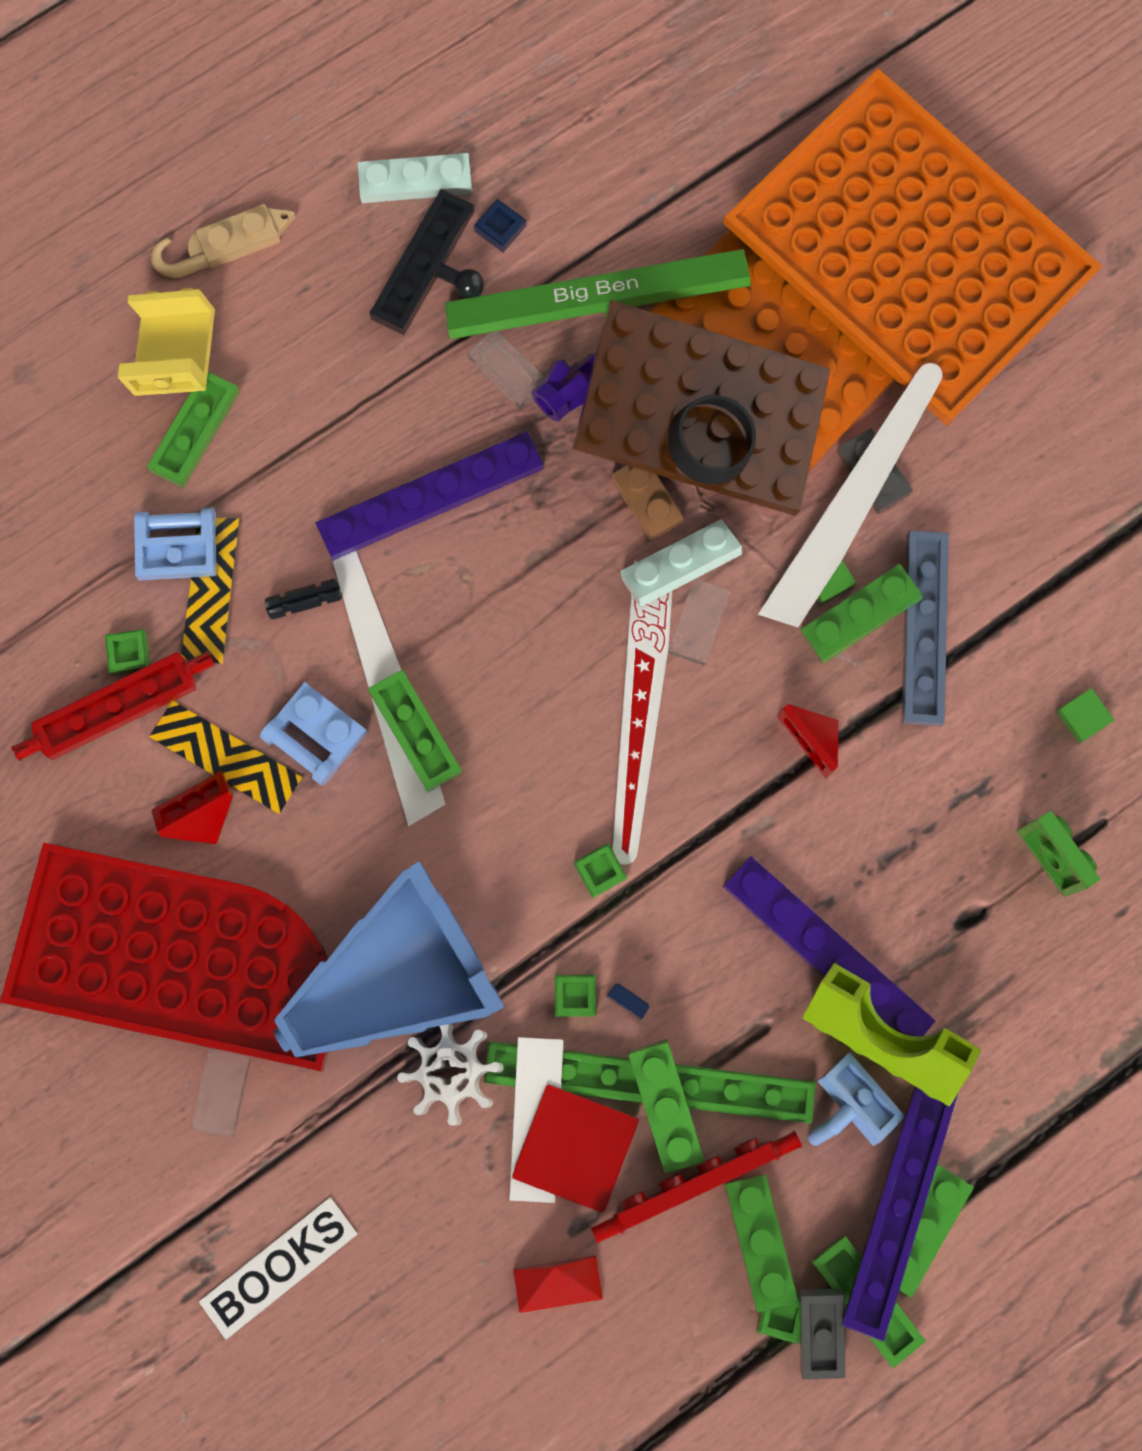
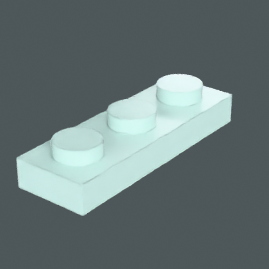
(414, 177)
(681, 562)

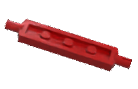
(113, 706)
(678, 1190)

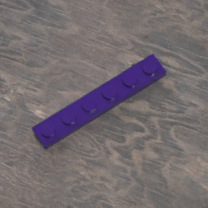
(429, 496)
(821, 944)
(897, 1216)

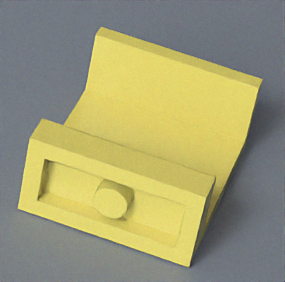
(171, 343)

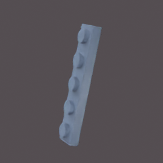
(926, 630)

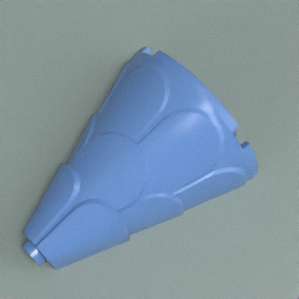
(390, 976)

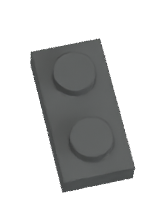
(895, 486)
(821, 1334)

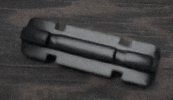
(303, 598)

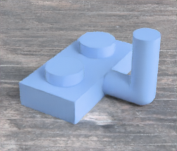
(859, 1101)

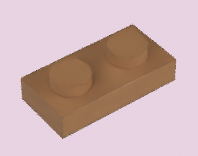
(648, 501)

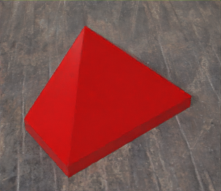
(815, 735)
(195, 813)
(557, 1284)

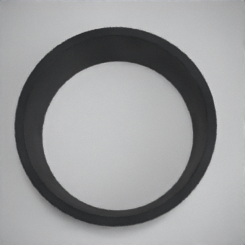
(688, 463)

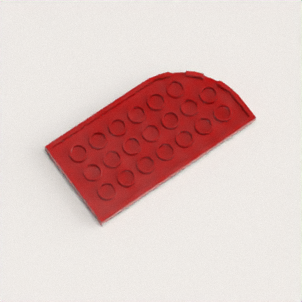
(160, 953)

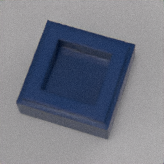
(500, 225)
(628, 1001)

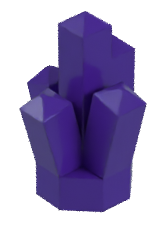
(563, 387)

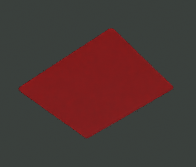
(575, 1148)

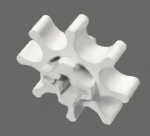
(450, 1089)

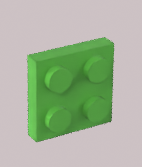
(1057, 853)

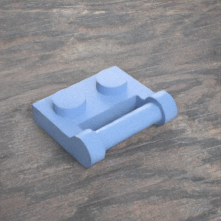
(175, 555)
(320, 722)

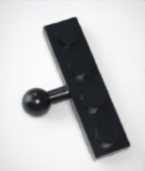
(425, 262)

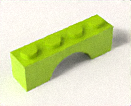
(930, 1062)

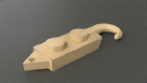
(226, 241)

